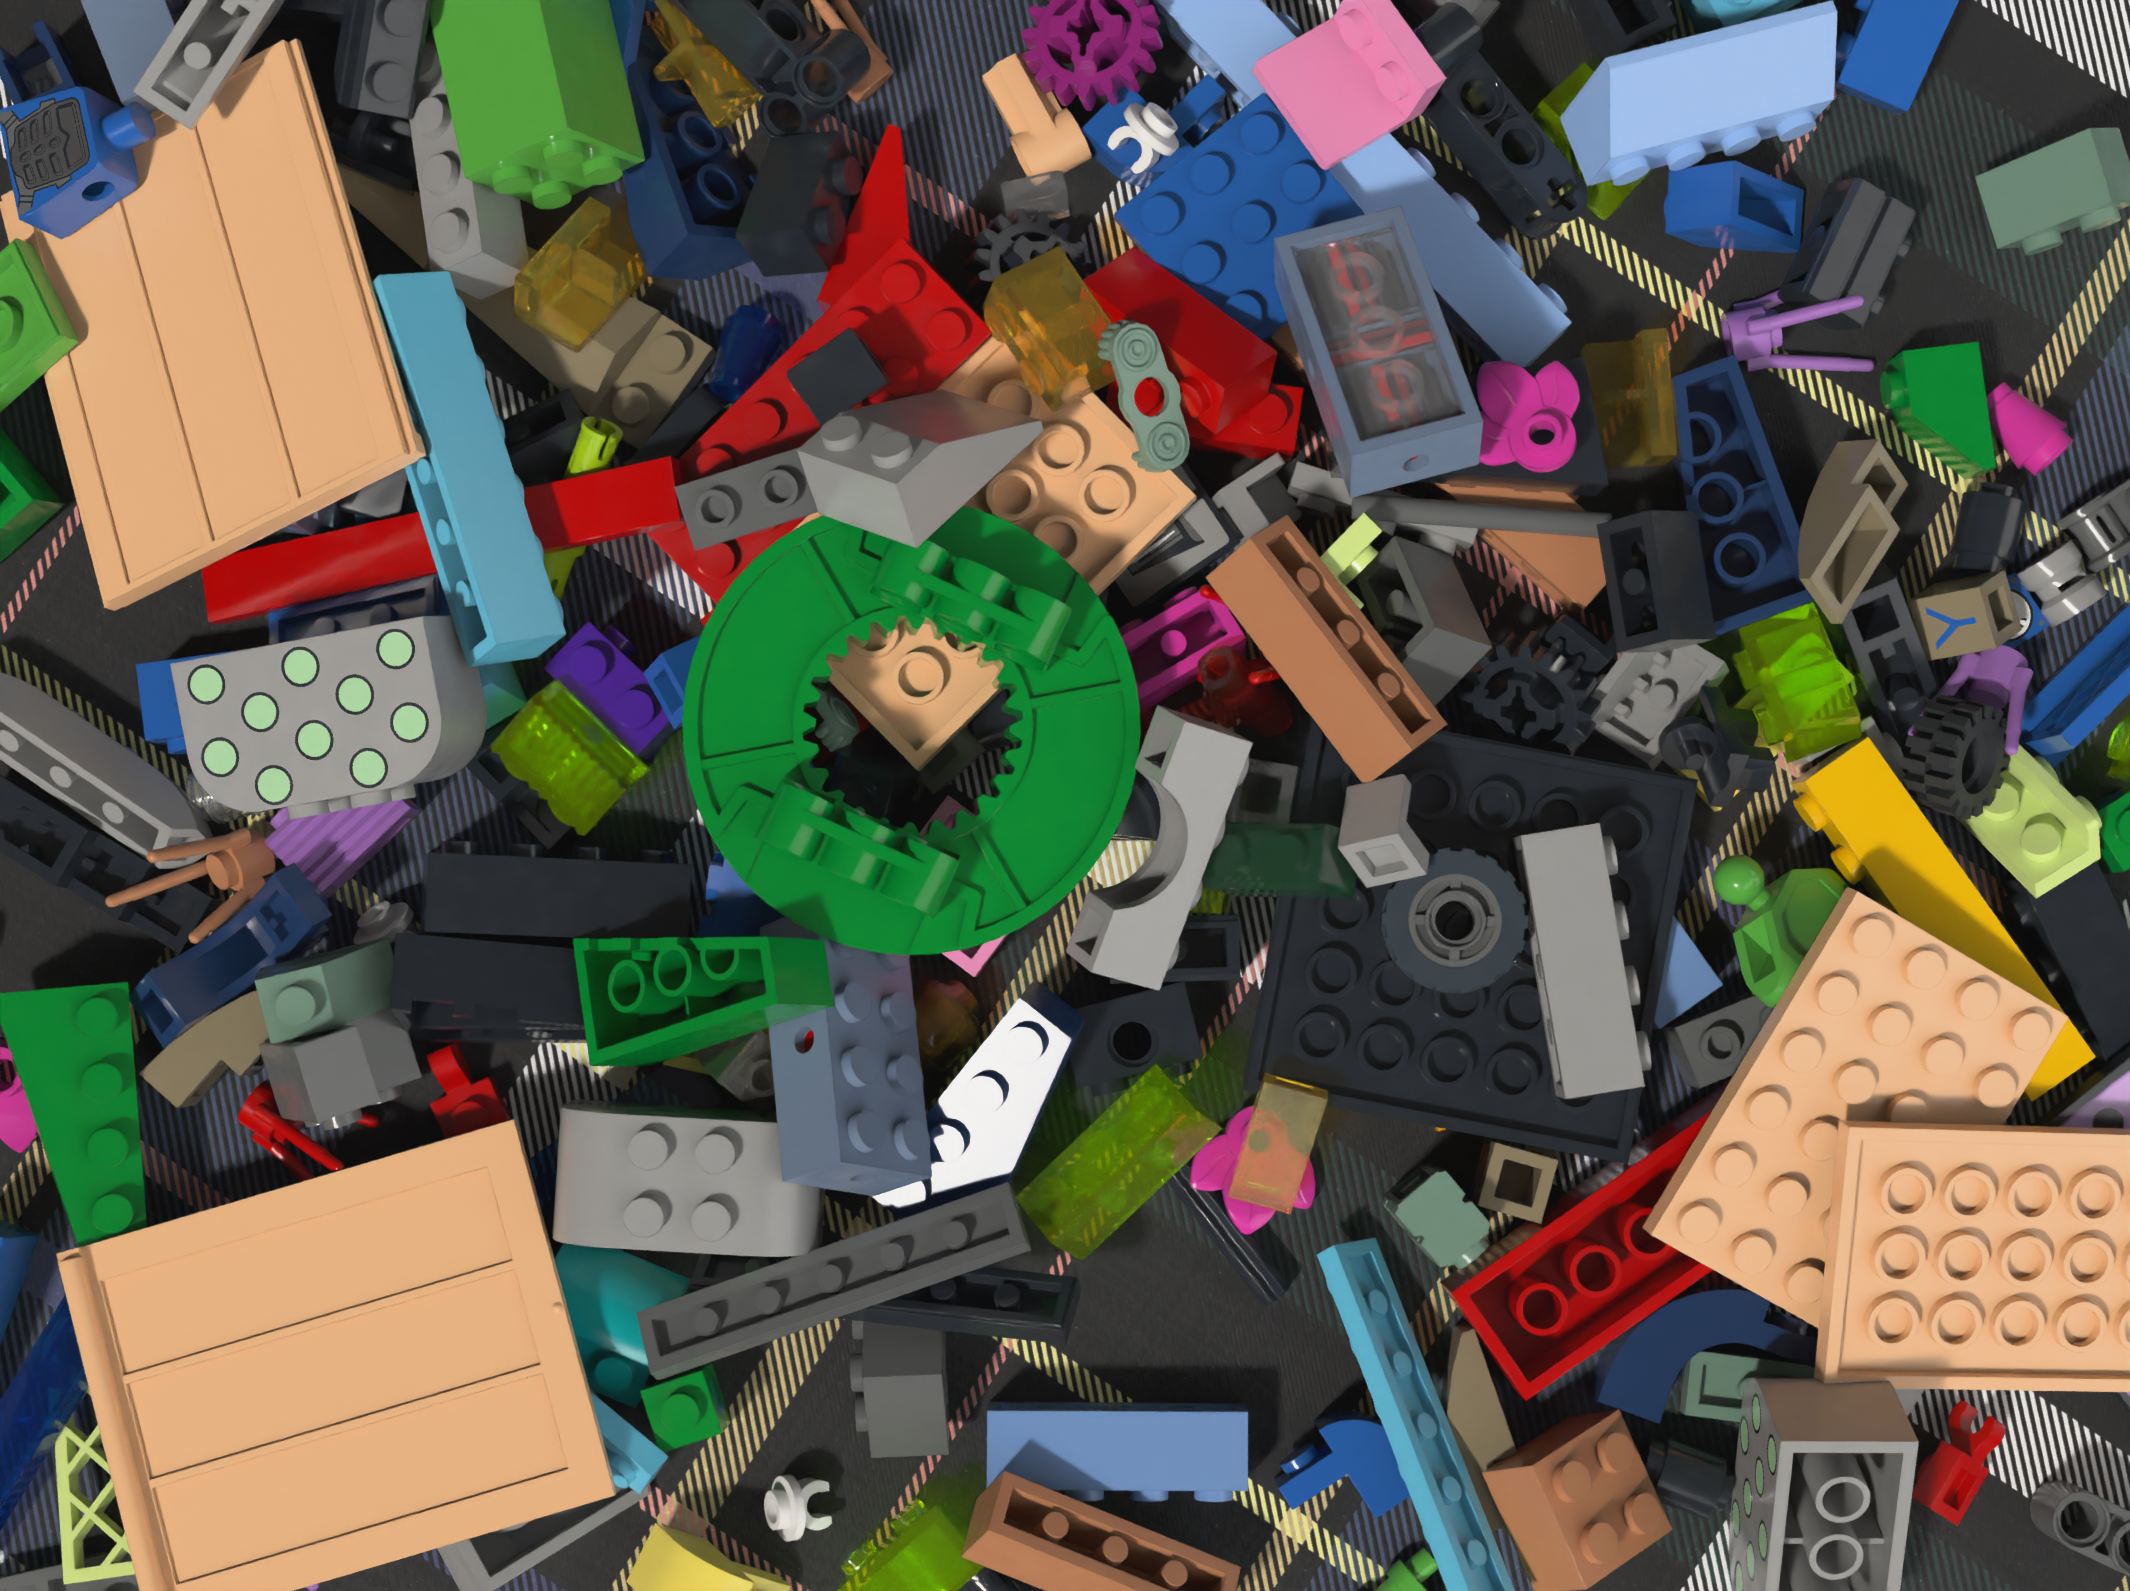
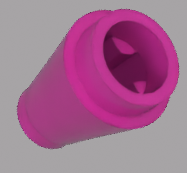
(2025, 429)

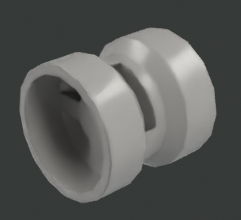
(2054, 570)

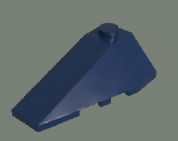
(690, 186)

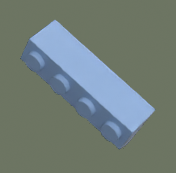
(1704, 95)

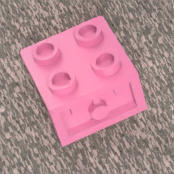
(1350, 79)

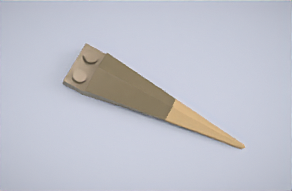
(627, 373)

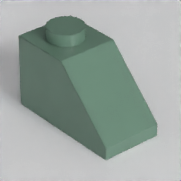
(325, 989)

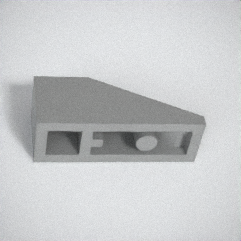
(203, 55)

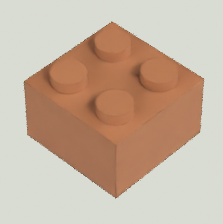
(1577, 1502)

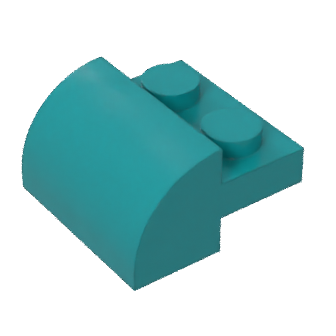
(602, 1299)

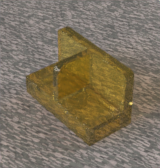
(709, 75)
(577, 279)
(1633, 399)

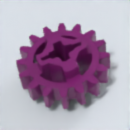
(1110, 55)

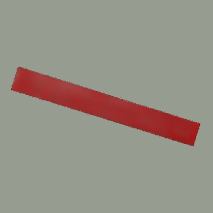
(396, 549)

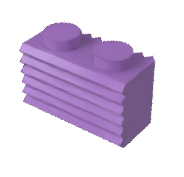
(337, 843)

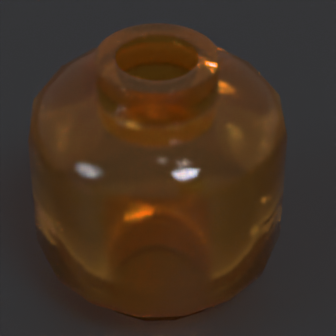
(943, 1022)

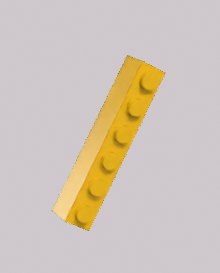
(1912, 873)

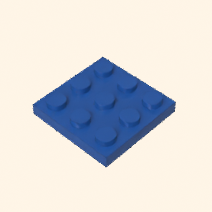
(1223, 206)

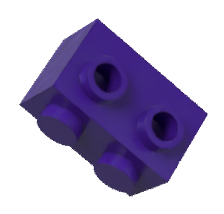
(613, 687)

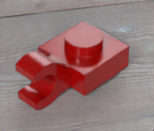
(467, 1103)
(1955, 1471)

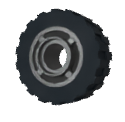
(1496, 928)

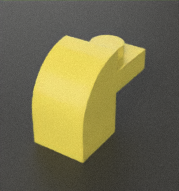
(691, 1563)

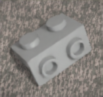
(1649, 692)

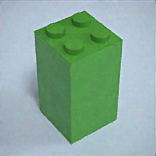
(536, 95)

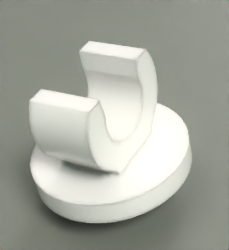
(1153, 131)
(385, 921)
(787, 1506)

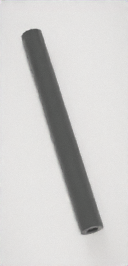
(1478, 515)

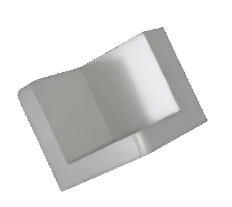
(1256, 500)
(1377, 833)

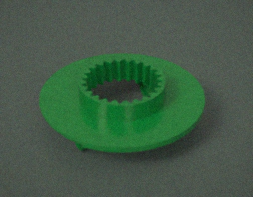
(857, 873)

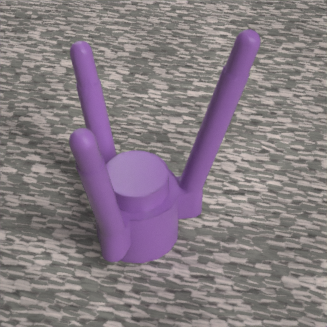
(1754, 330)
(1993, 679)

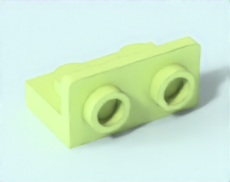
(1352, 553)
(2037, 825)

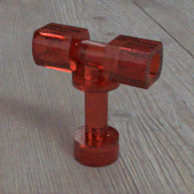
(1233, 697)

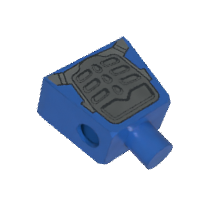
(71, 156)

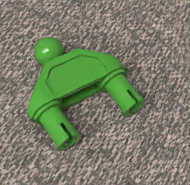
(1778, 919)

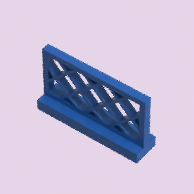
(2079, 692)

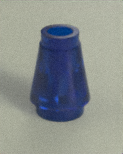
(744, 351)

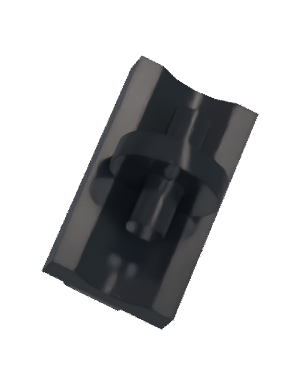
(372, 145)
(1719, 748)

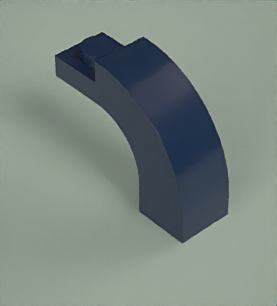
(272, 929)
(1644, 1361)

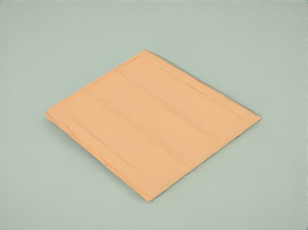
(221, 339)
(337, 1371)

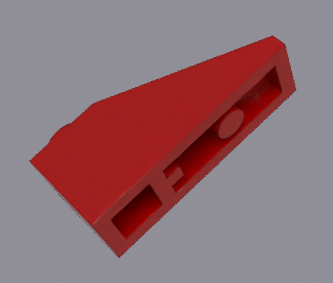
(876, 221)

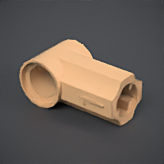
(1041, 131)

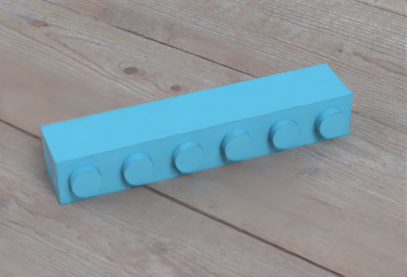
(466, 481)

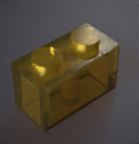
(1050, 328)

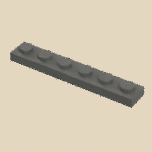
(832, 1281)

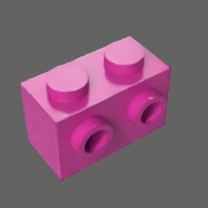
(1170, 644)

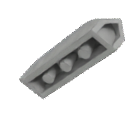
(94, 773)

